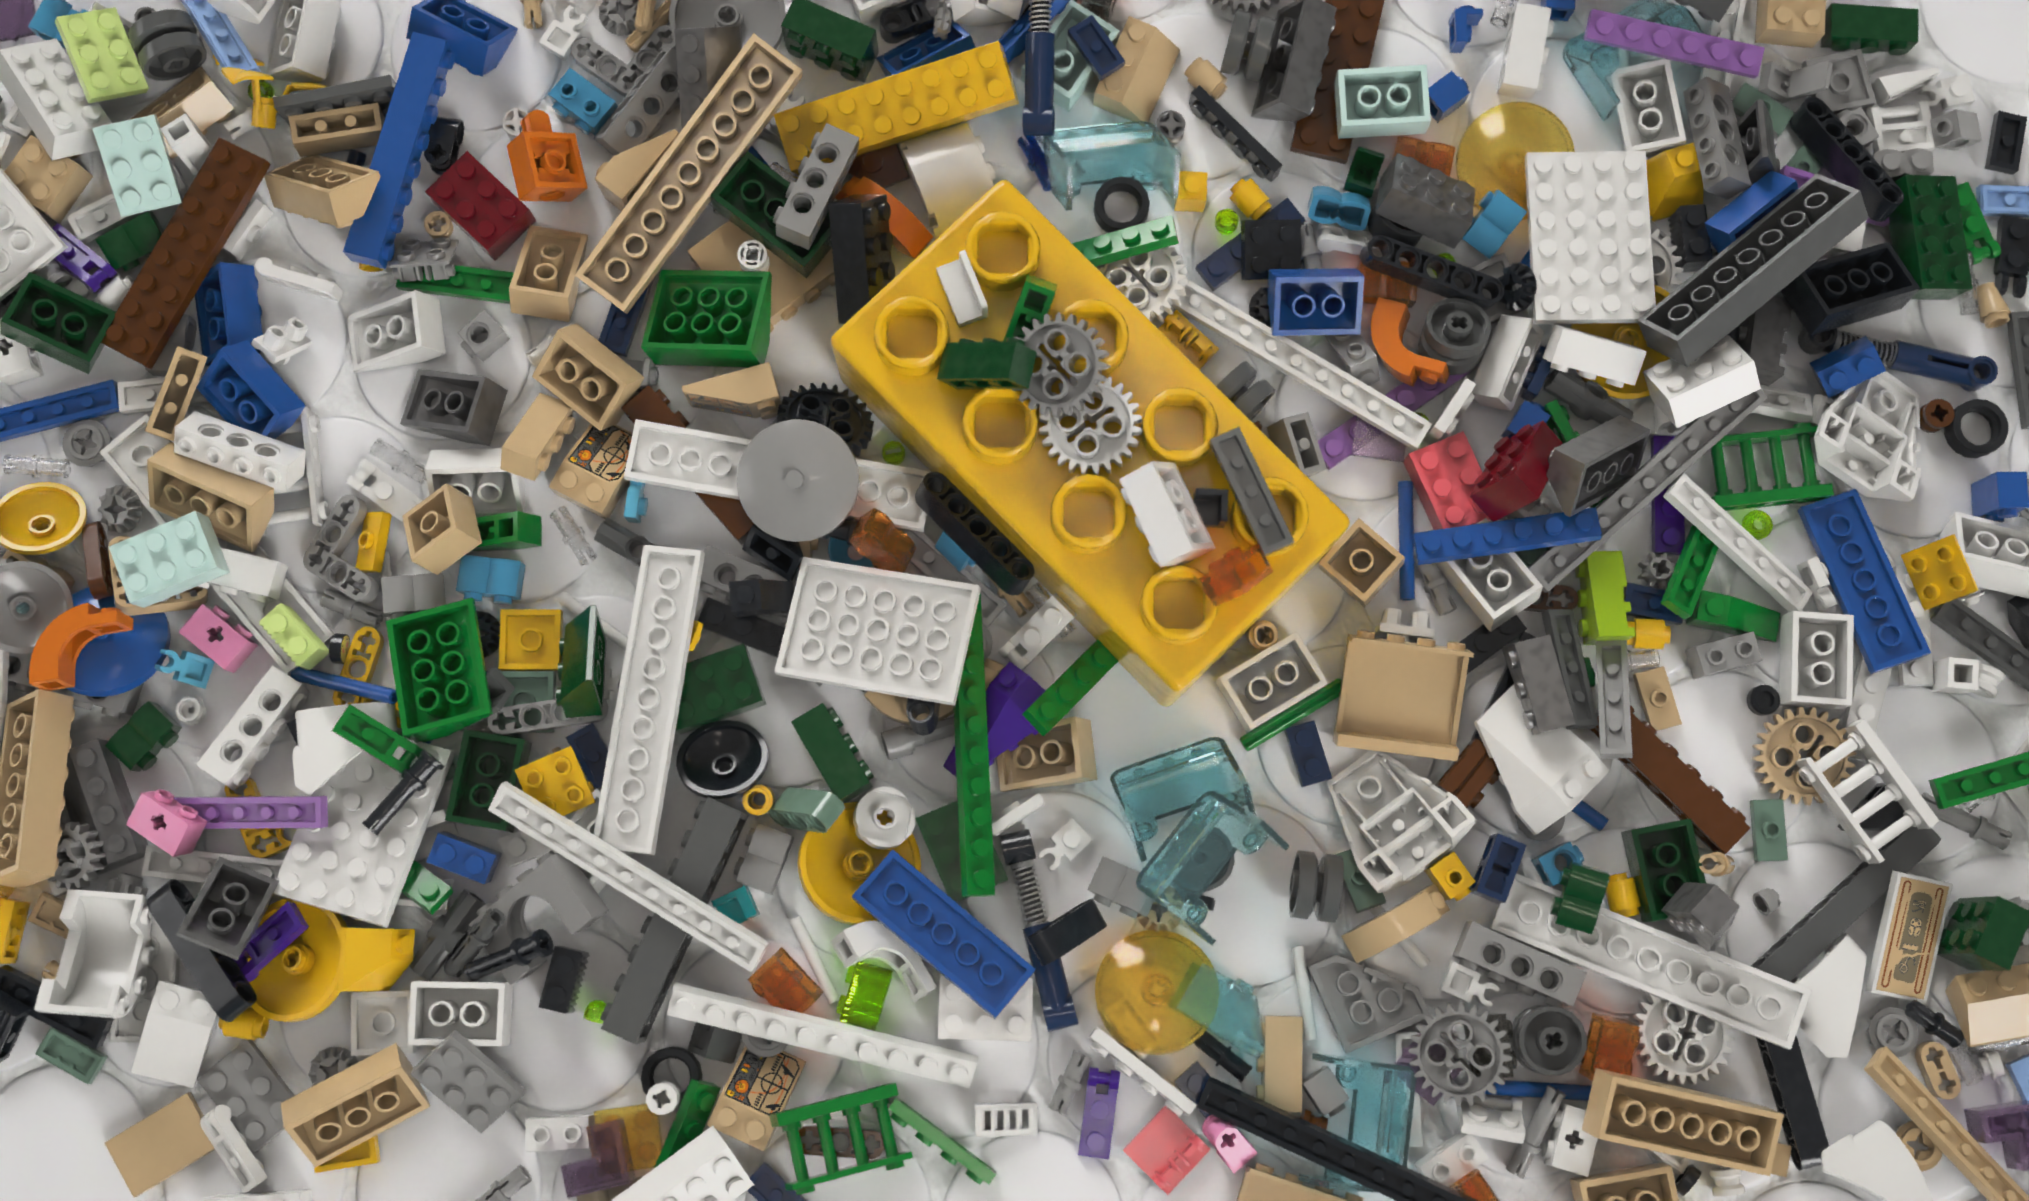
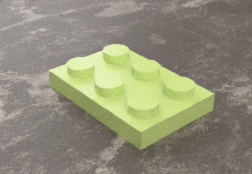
(101, 55)

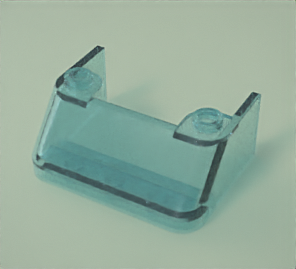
(1594, 62)
(1107, 152)
(1174, 783)
(1196, 855)
(1226, 1009)
(1378, 1112)

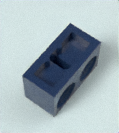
(1498, 868)

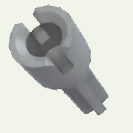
(902, 742)

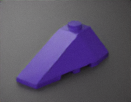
(1006, 700)

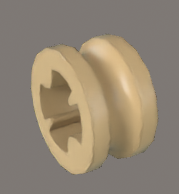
(430, 221)

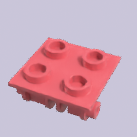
(1166, 1149)

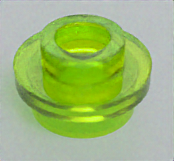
(1764, 518)

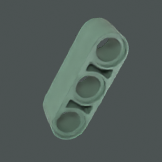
(806, 809)

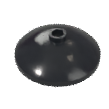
(719, 748)

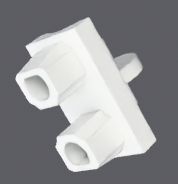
(283, 341)
(1391, 625)

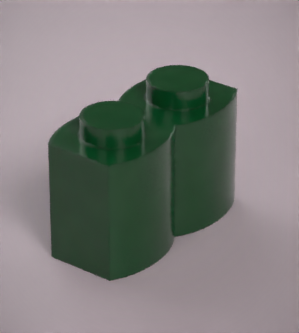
(131, 241)
(144, 737)
(1580, 897)

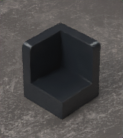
(1212, 506)

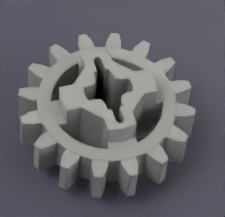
(78, 855)

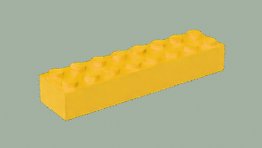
(904, 103)

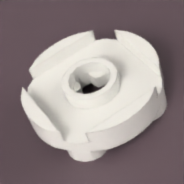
(869, 827)

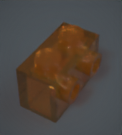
(1235, 574)
(785, 983)
(1609, 1045)

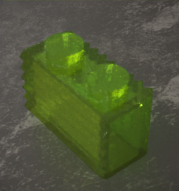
(865, 995)

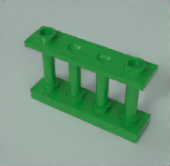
(1782, 491)
(820, 1115)

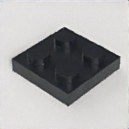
(1269, 246)

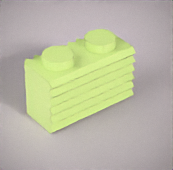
(294, 637)

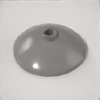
(42, 591)

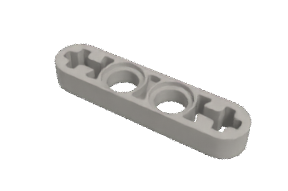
(547, 722)

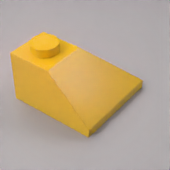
(1673, 181)
(374, 958)

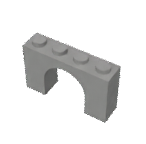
(560, 885)

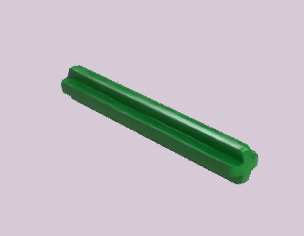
(1291, 715)

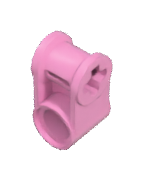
(1229, 1142)

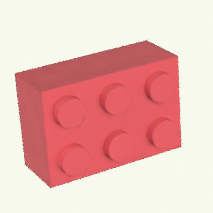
(1444, 481)

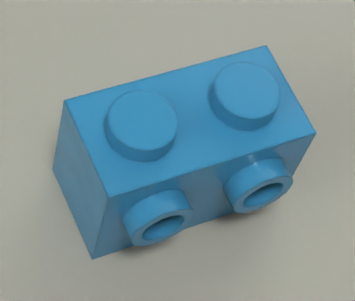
(582, 102)

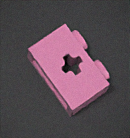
(203, 631)
(166, 822)

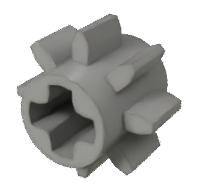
(1664, 568)
(126, 884)

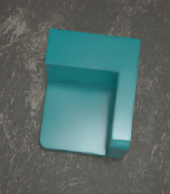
(737, 905)

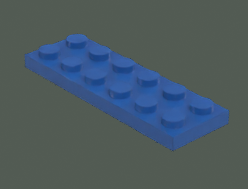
(1864, 581)
(943, 934)

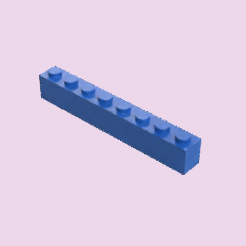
(400, 148)

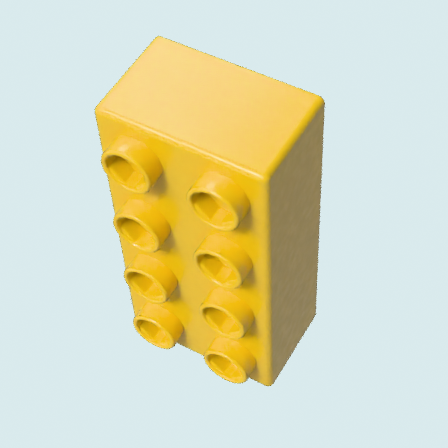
(1065, 522)

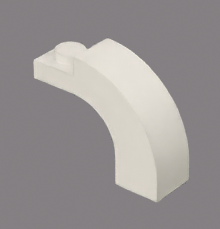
(187, 142)
(877, 942)

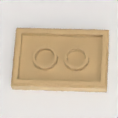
(160, 1145)

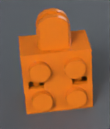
(545, 162)

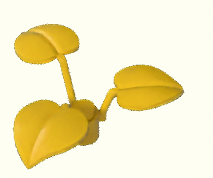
(263, 107)

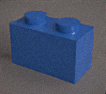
(1847, 366)
(2000, 495)
(464, 857)

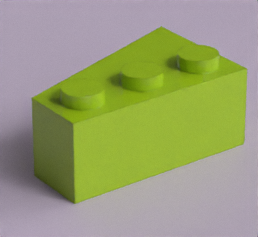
(1602, 598)

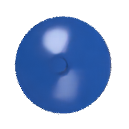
(121, 659)

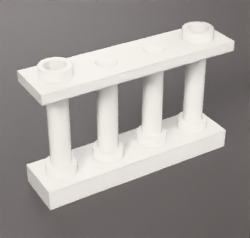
(318, 508)
(1897, 788)

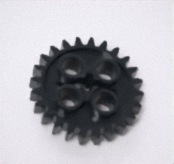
(842, 416)

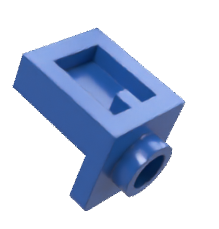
(1460, 26)

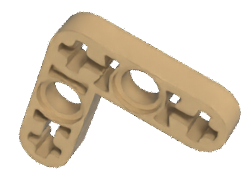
(172, 604)

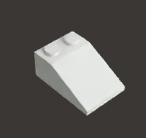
(397, 332)
(175, 1035)

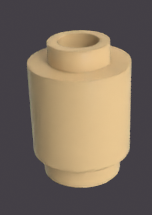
(1207, 76)

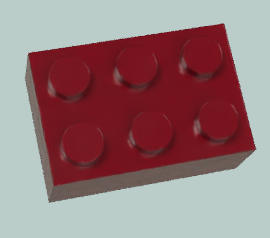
(480, 205)
(1515, 471)

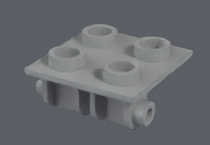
(414, 254)

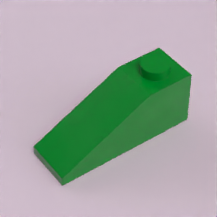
(1032, 303)
(509, 531)
(1734, 616)

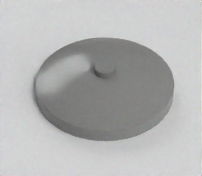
(753, 16)
(798, 480)

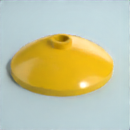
(41, 518)

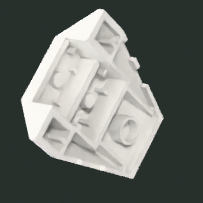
(1871, 438)
(1541, 771)
(1395, 819)

